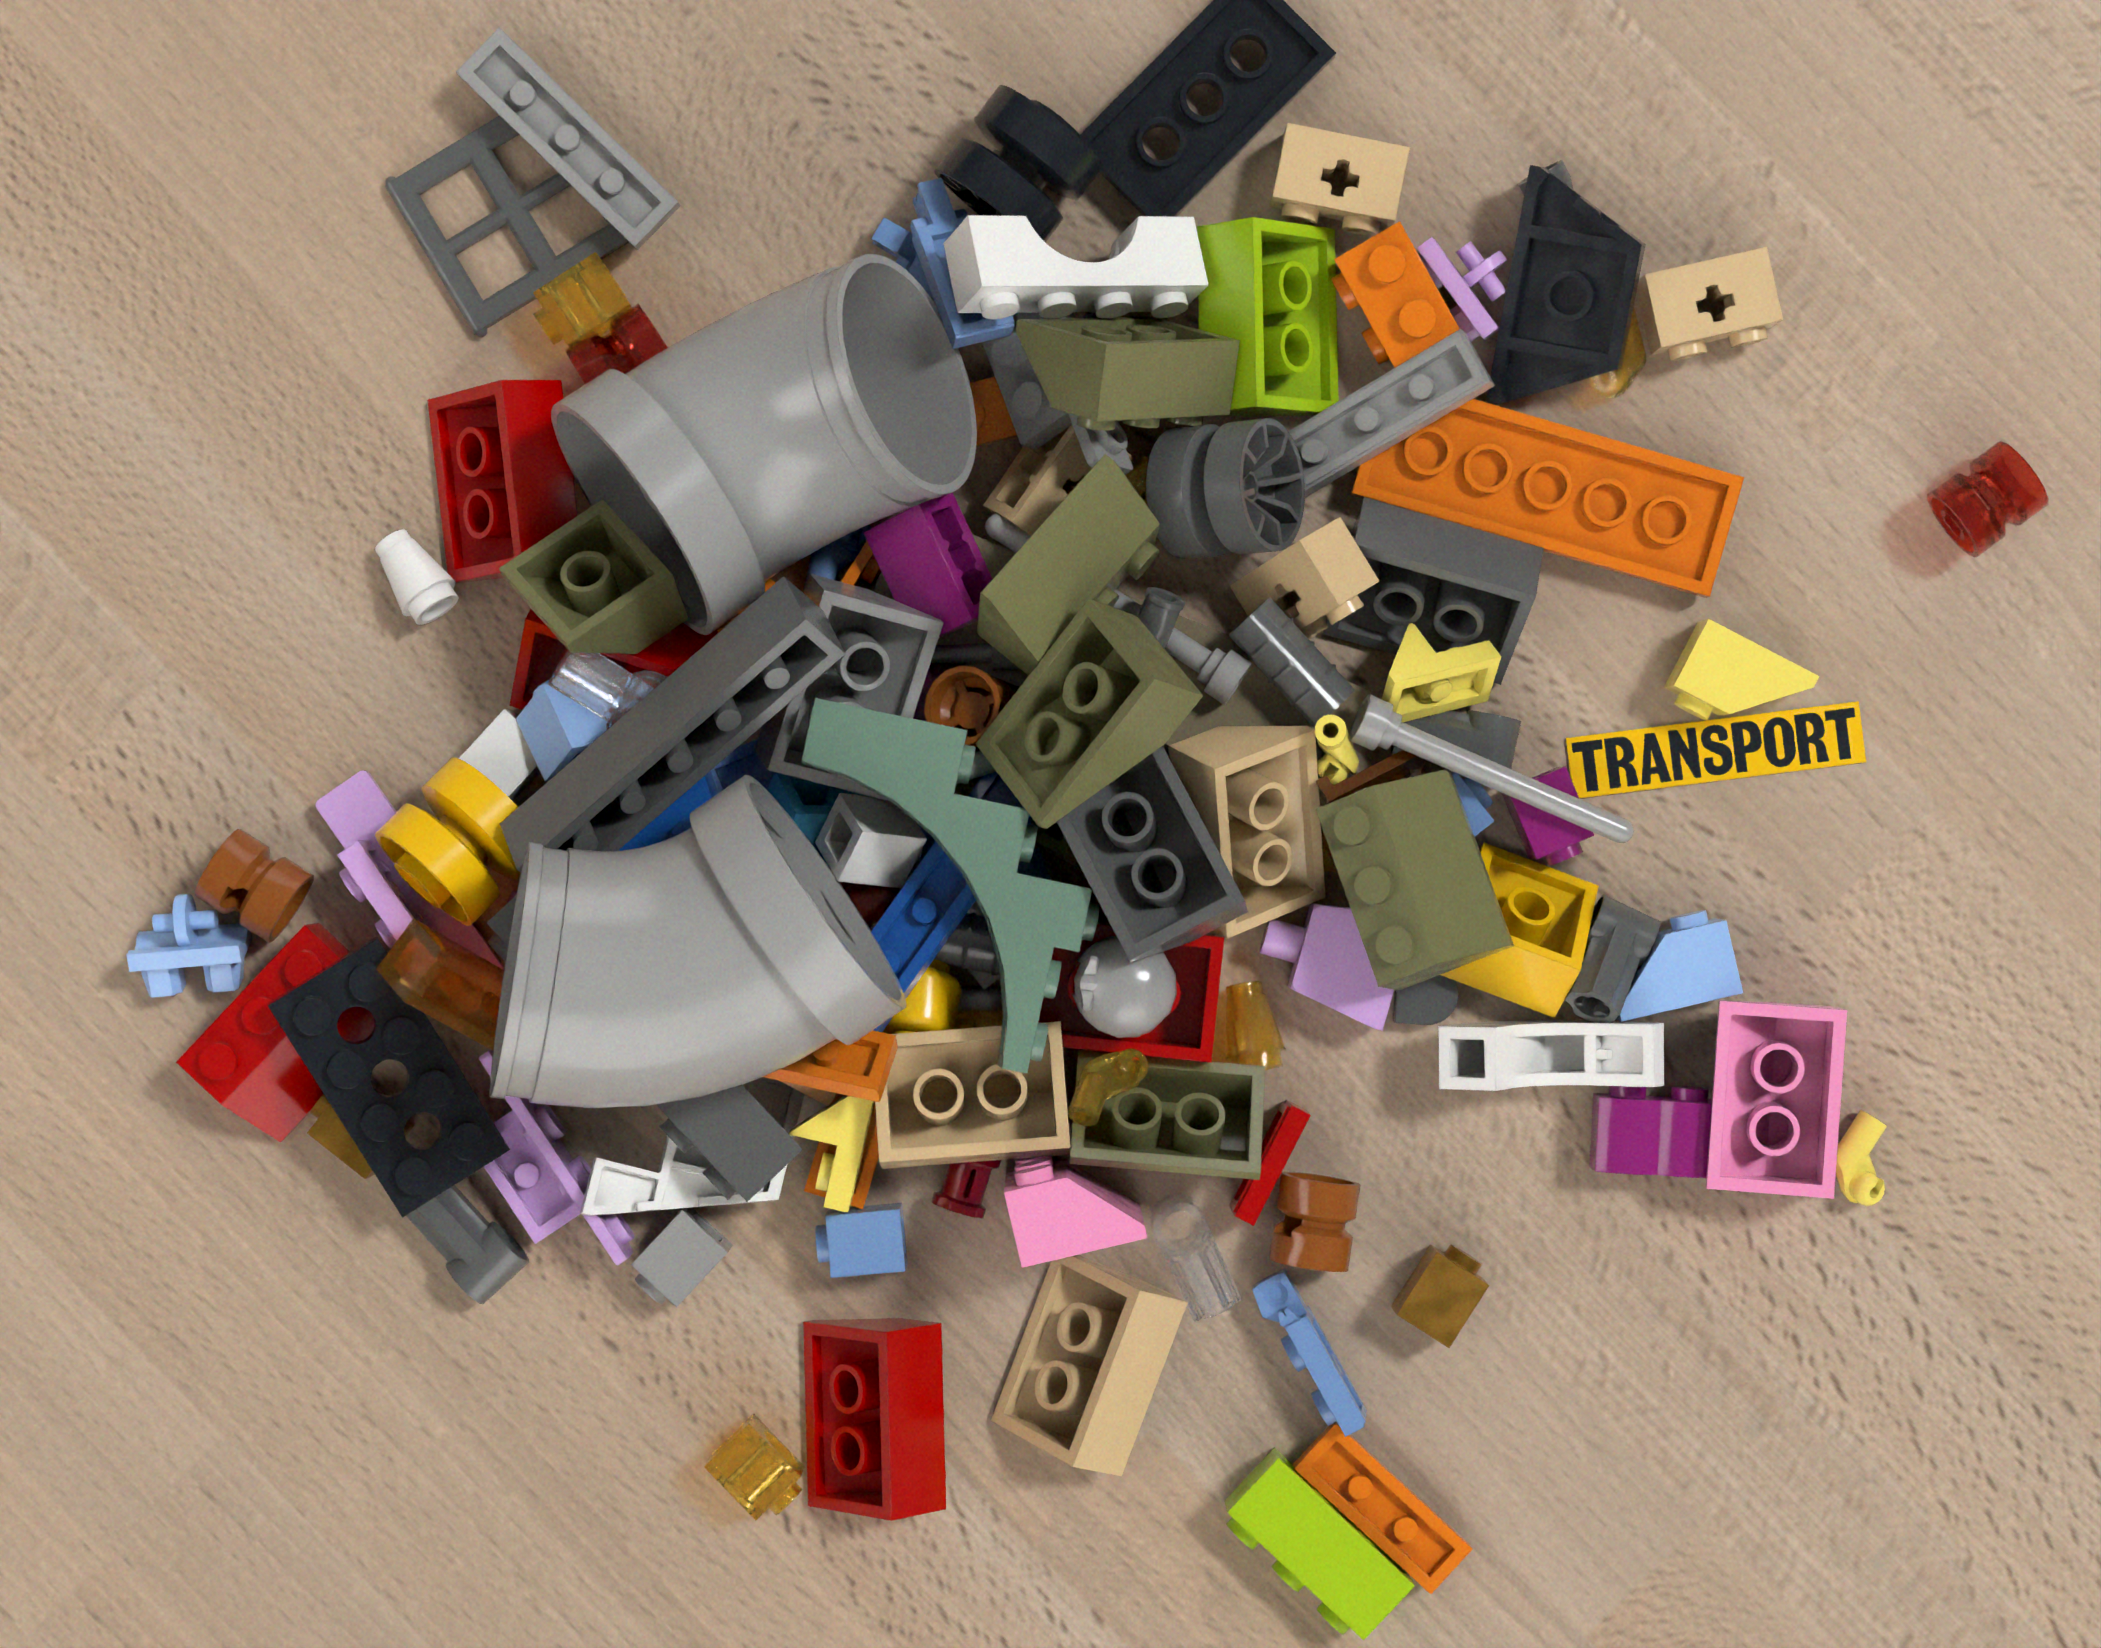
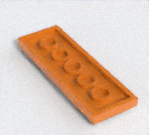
(1562, 493)

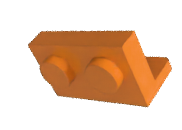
(1395, 296)

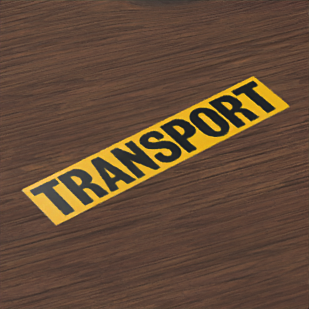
(1716, 750)

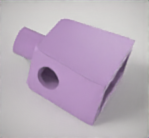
(1330, 963)

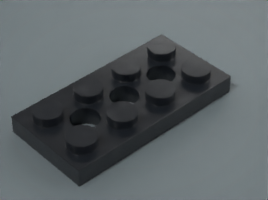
(1209, 142)
(375, 1119)

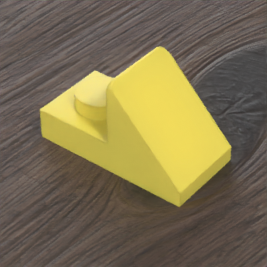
(1434, 682)
(844, 1125)

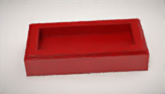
(1276, 1150)

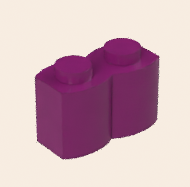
(1651, 1132)

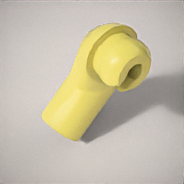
(1339, 751)
(1854, 1165)

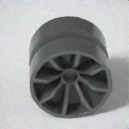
(1226, 488)

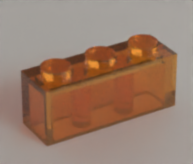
(445, 981)

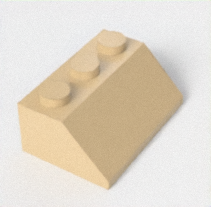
(1260, 810)
(958, 1106)
(1089, 1364)

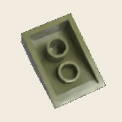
(1087, 713)

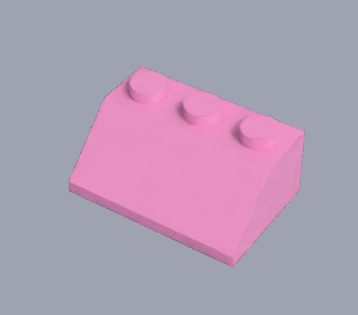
(1776, 1098)
(1066, 1211)

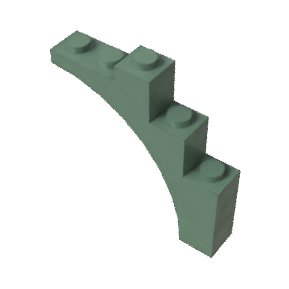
(1025, 915)

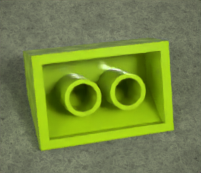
(1279, 300)

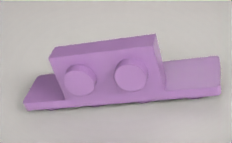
(354, 815)
(544, 1180)

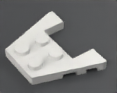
(680, 1180)

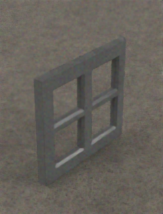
(512, 211)

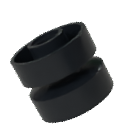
(1033, 153)

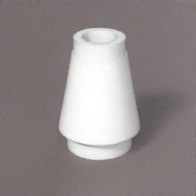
(416, 578)

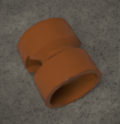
(967, 700)
(254, 885)
(1314, 1222)

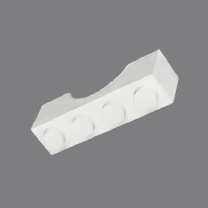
(1007, 269)

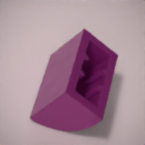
(932, 561)

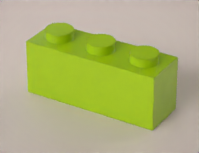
(1316, 1546)

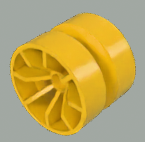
(447, 855)

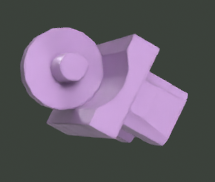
(1469, 312)

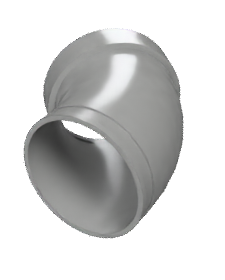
(776, 431)
(682, 963)

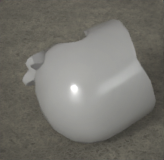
(1123, 995)

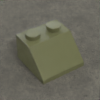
(597, 585)

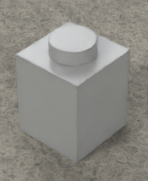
(680, 1257)

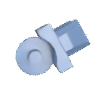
(189, 940)

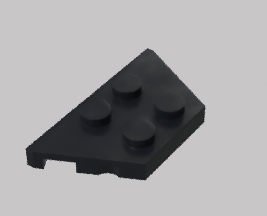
(1564, 294)

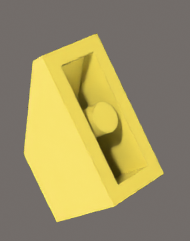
(1731, 673)

